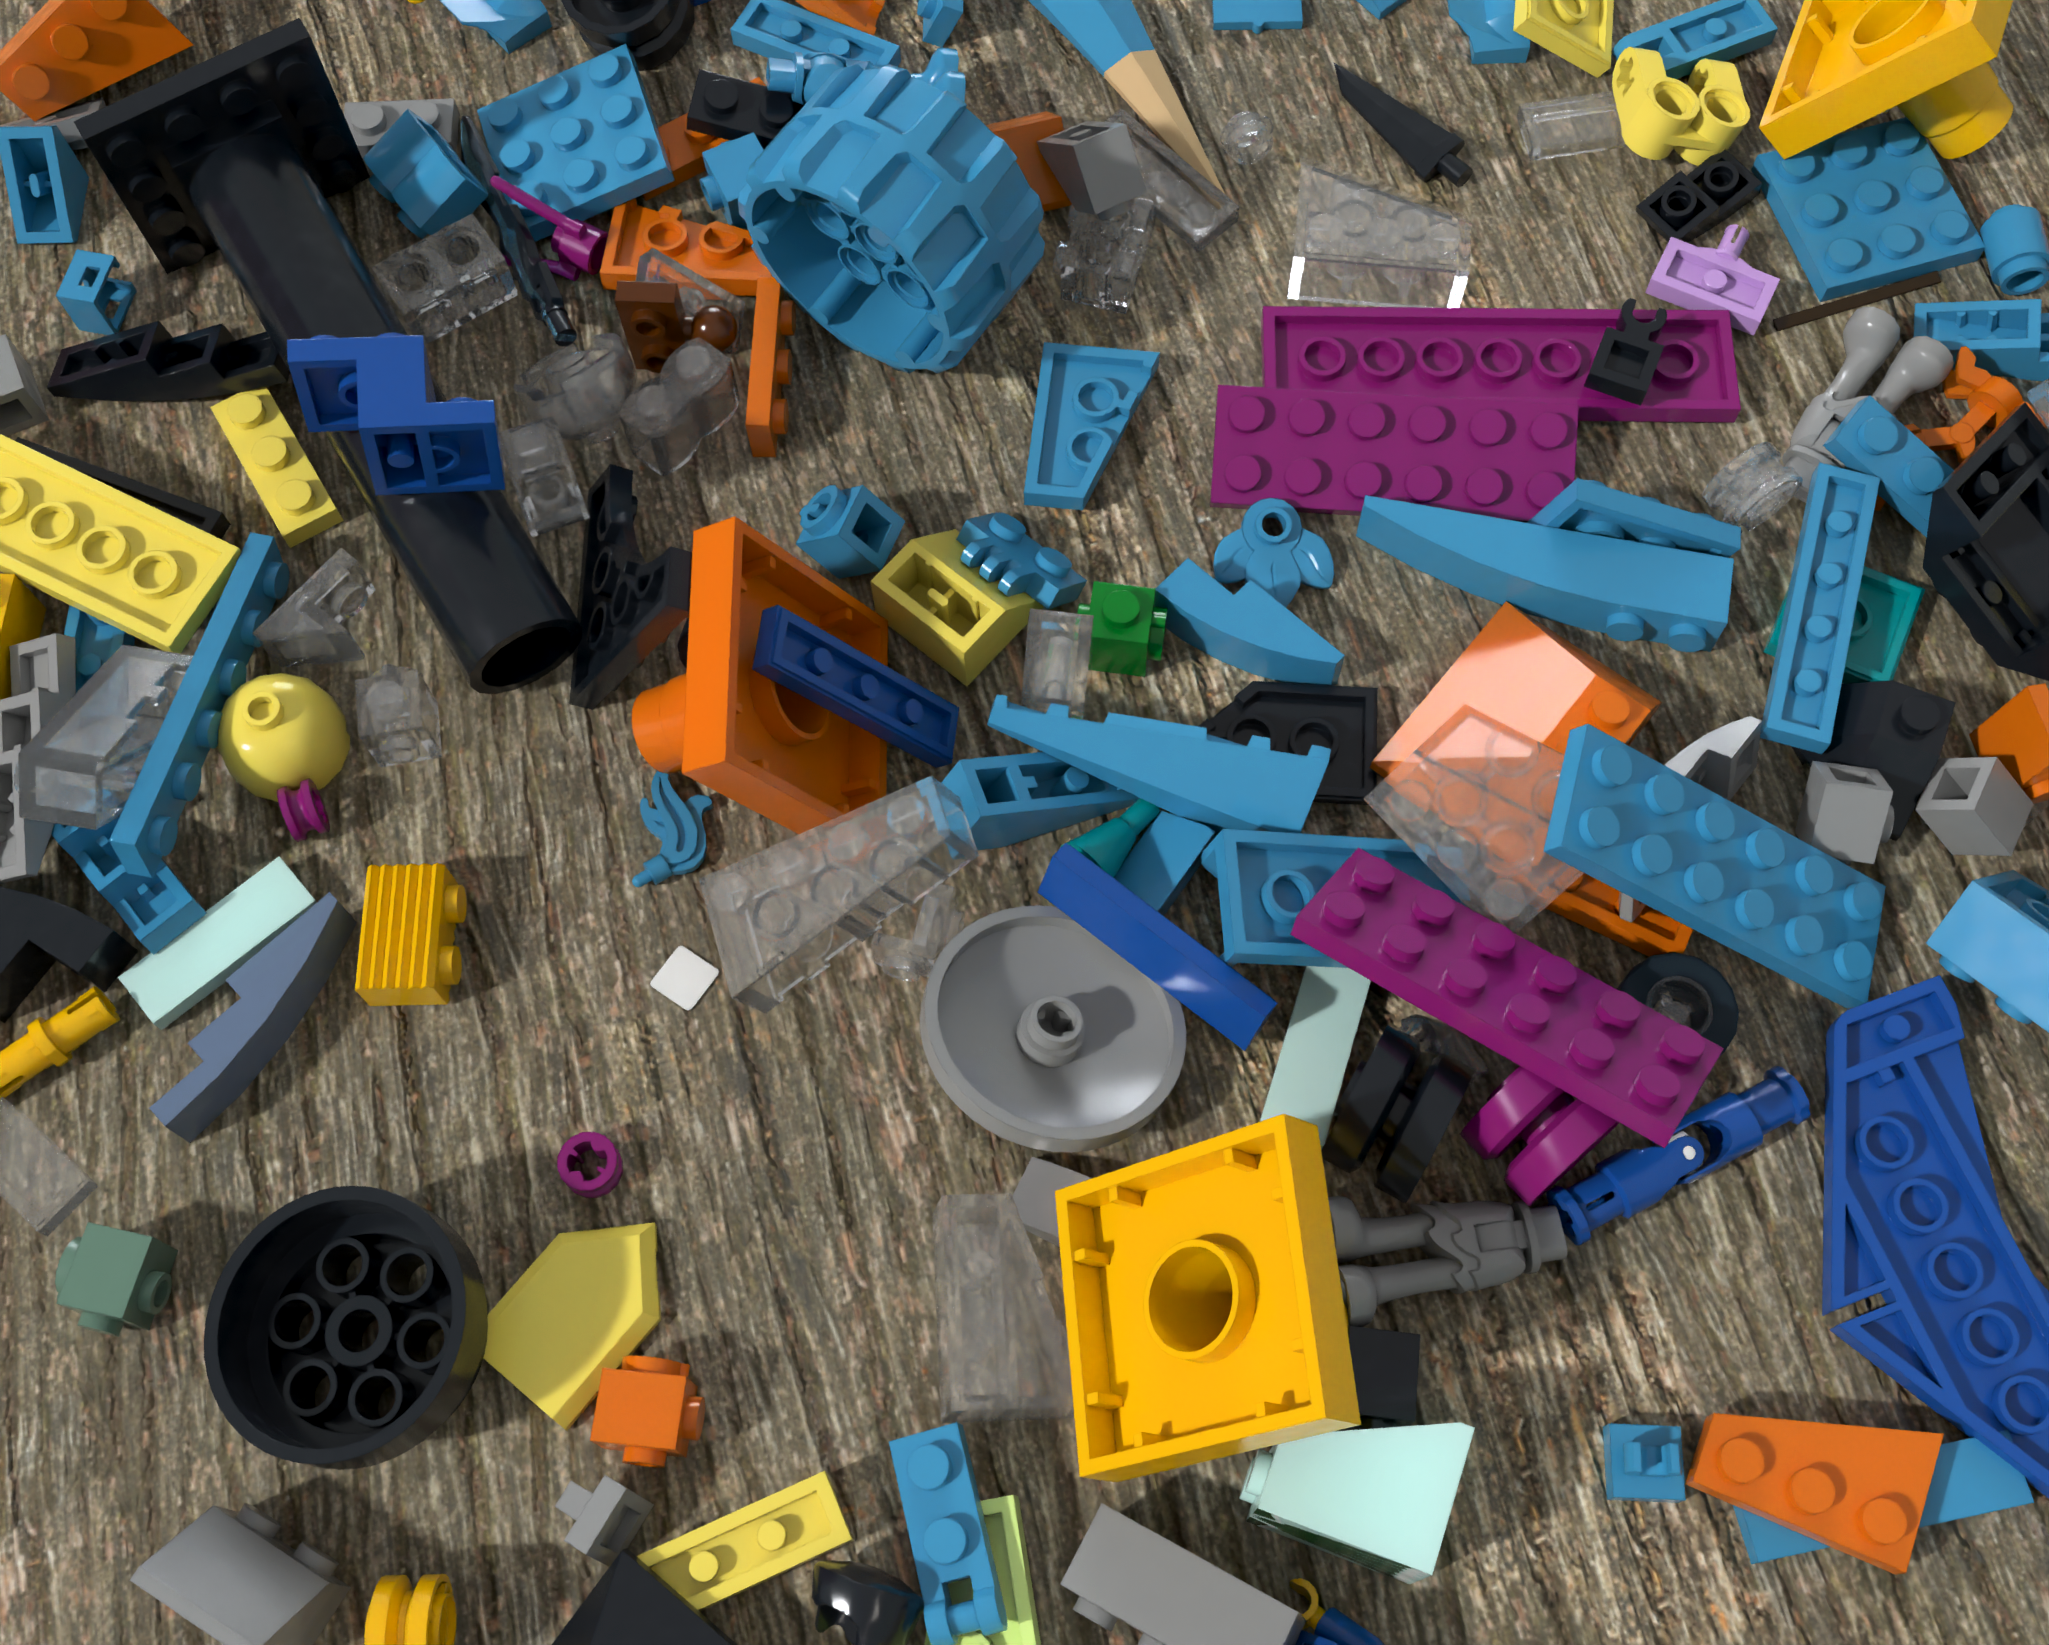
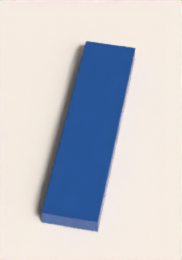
(855, 686)
(1156, 946)

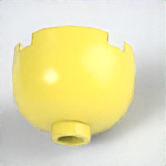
(281, 734)

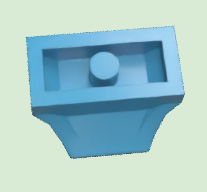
(507, 21)
(1490, 30)

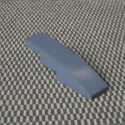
(274, 995)

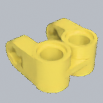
(1668, 114)

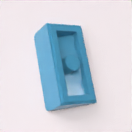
(1165, 860)

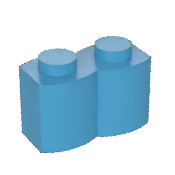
(423, 176)

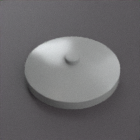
(1049, 1032)

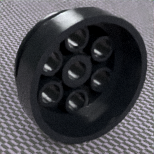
(300, 1265)

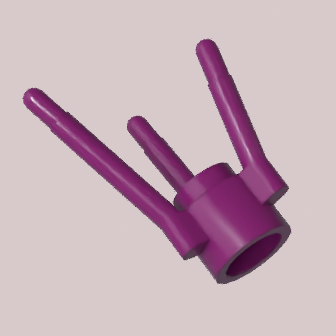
(575, 242)

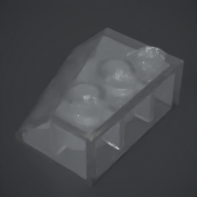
(1480, 814)

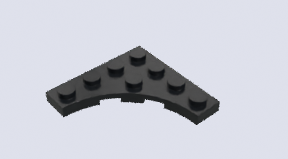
(622, 599)

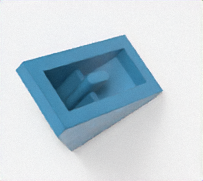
(42, 184)

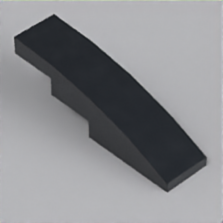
(156, 367)

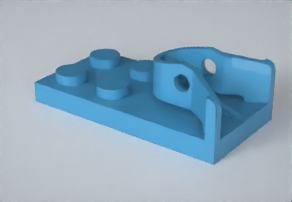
(1274, 875)

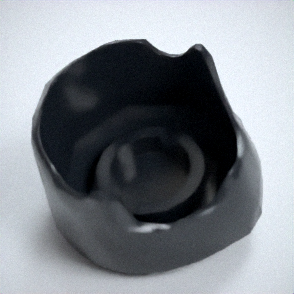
(865, 1603)

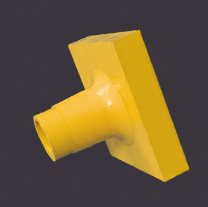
(1881, 54)
(1204, 1303)

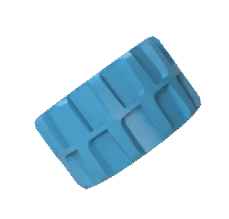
(893, 217)

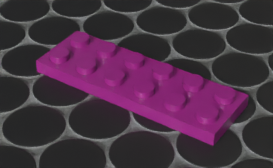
(1432, 451)
(1509, 995)

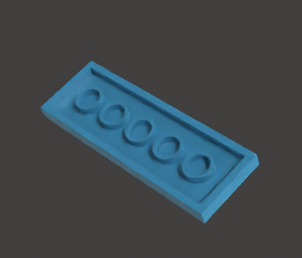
(1715, 867)

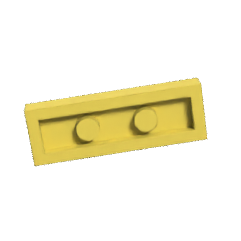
(276, 465)
(753, 1543)

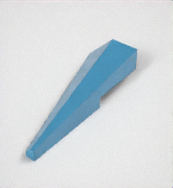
(1177, 765)

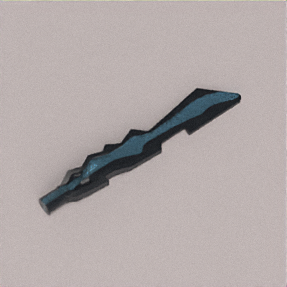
(517, 242)

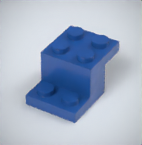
(389, 396)

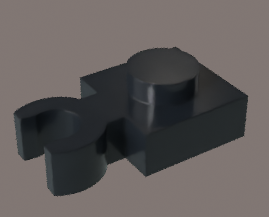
(1627, 356)

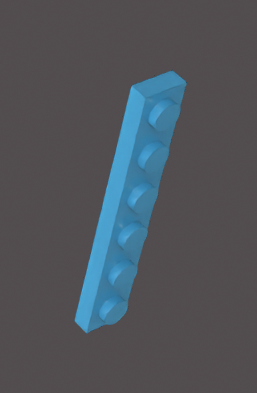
(191, 727)

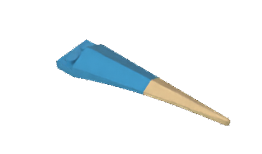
(1122, 52)

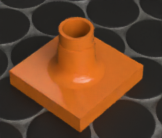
(737, 725)

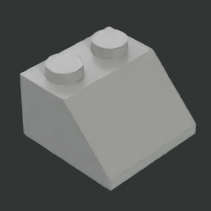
(244, 1581)

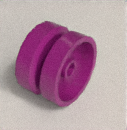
(1547, 1119)

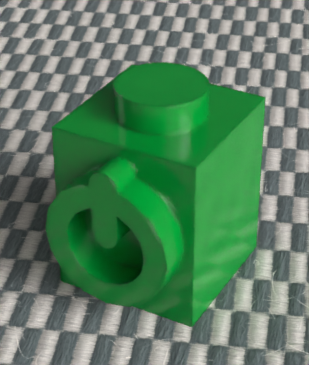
(1125, 628)

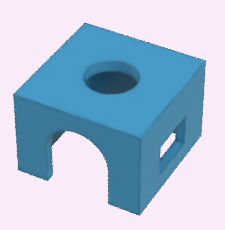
(88, 302)

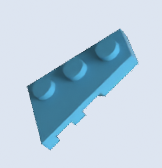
(1080, 417)

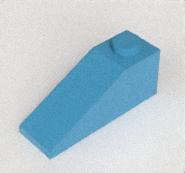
(1028, 796)

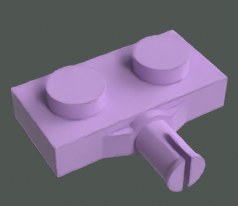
(1714, 280)

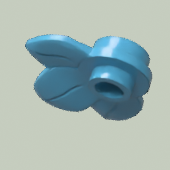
(1278, 561)

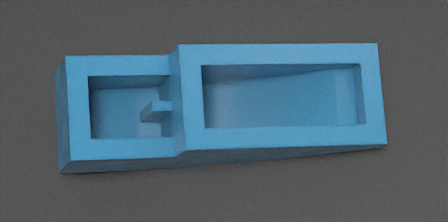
(1245, 629)

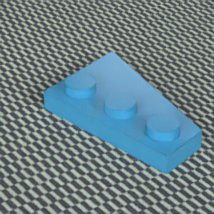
(1607, 512)

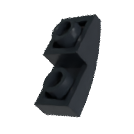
(1701, 200)

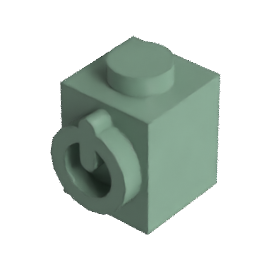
(114, 1278)

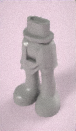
(1868, 342)
(1466, 1246)

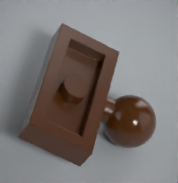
(658, 324)

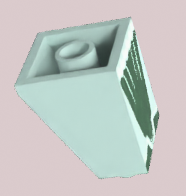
(1363, 1493)

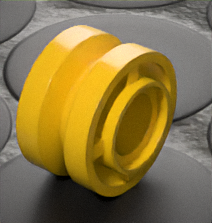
(411, 1616)

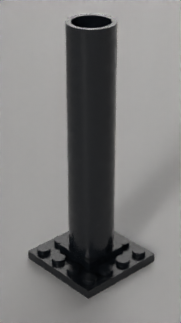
(245, 166)

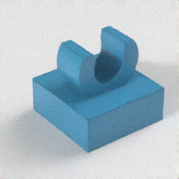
(1644, 1463)

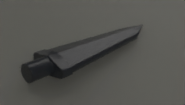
(1415, 138)

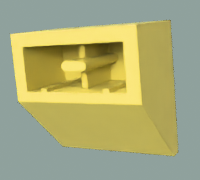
(948, 605)

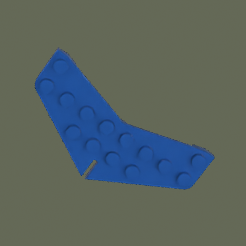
(1923, 1226)

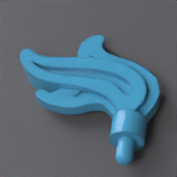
(677, 827)

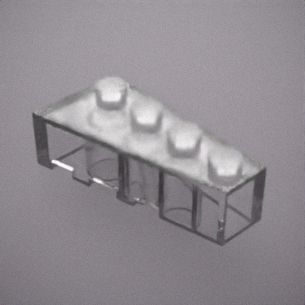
(823, 889)

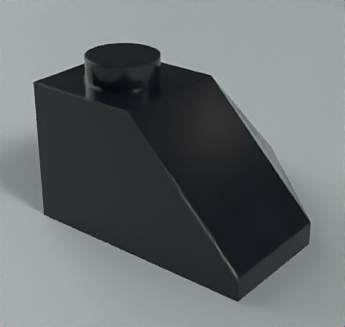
(1890, 731)

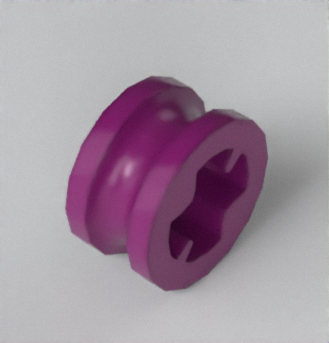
(303, 810)
(575, 1180)

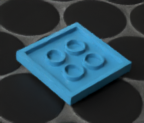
(578, 140)
(1868, 209)

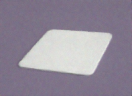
(684, 978)

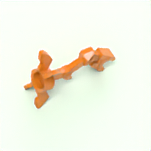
(1989, 404)

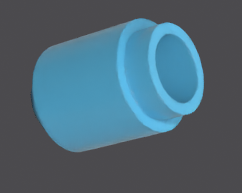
(2016, 249)

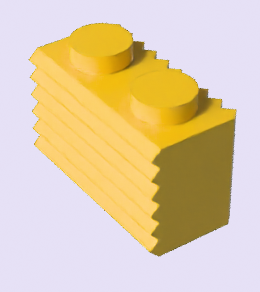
(409, 935)

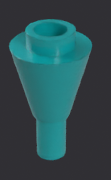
(1113, 840)

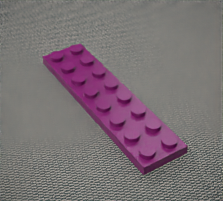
(1500, 357)

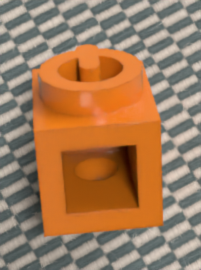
(647, 1410)

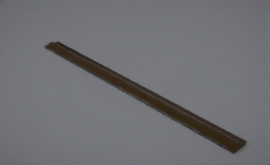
(1856, 301)

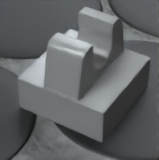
(604, 1518)

